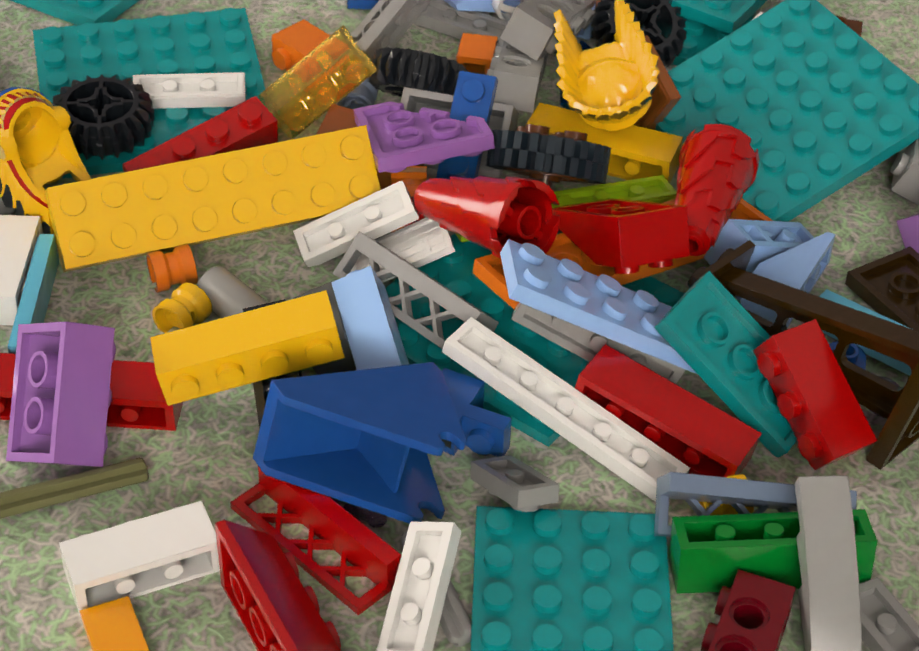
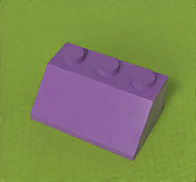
(61, 394)

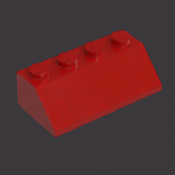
(268, 592)

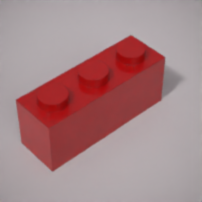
(814, 394)

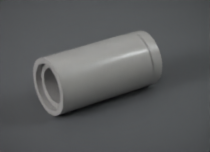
(228, 292)

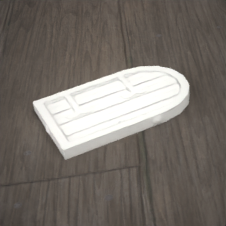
(415, 243)

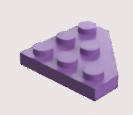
(426, 137)

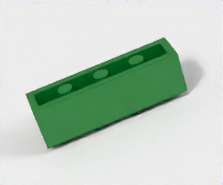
(713, 547)

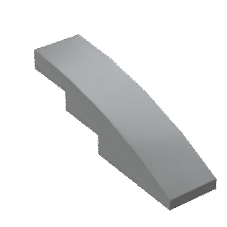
(828, 565)

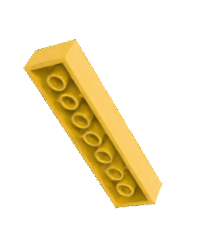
(210, 197)

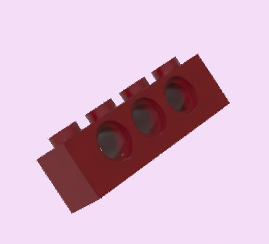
(751, 615)

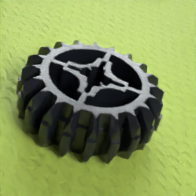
(656, 19)
(414, 70)
(107, 115)

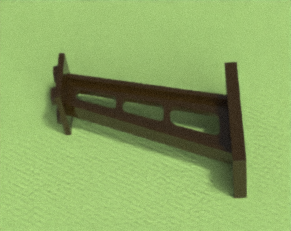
(850, 326)

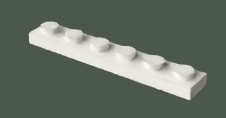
(561, 407)

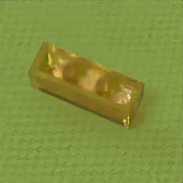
(318, 82)

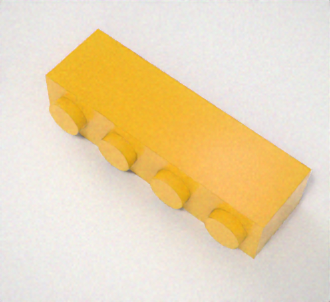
(634, 150)
(246, 348)

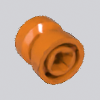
(172, 267)

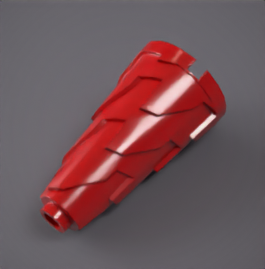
(711, 180)
(491, 210)

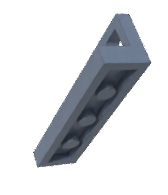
(722, 491)

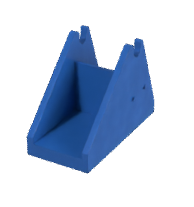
(362, 436)

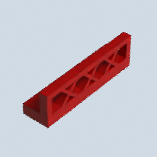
(337, 532)

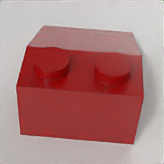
(627, 232)

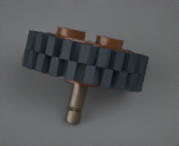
(549, 157)

